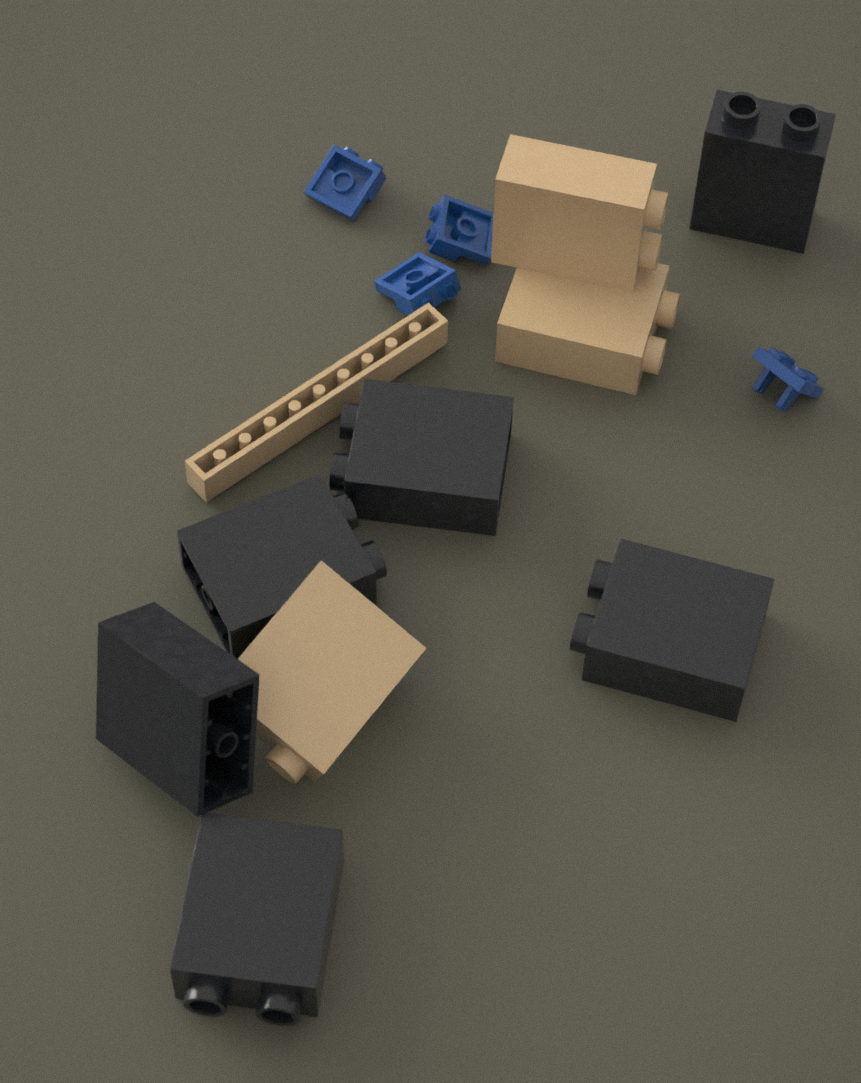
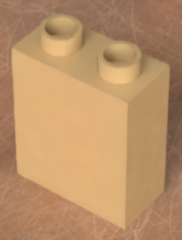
(576, 213)
(586, 327)
(324, 672)

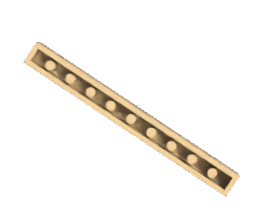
(314, 402)

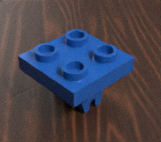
(781, 365)

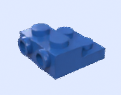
(345, 182)
(460, 231)
(419, 282)

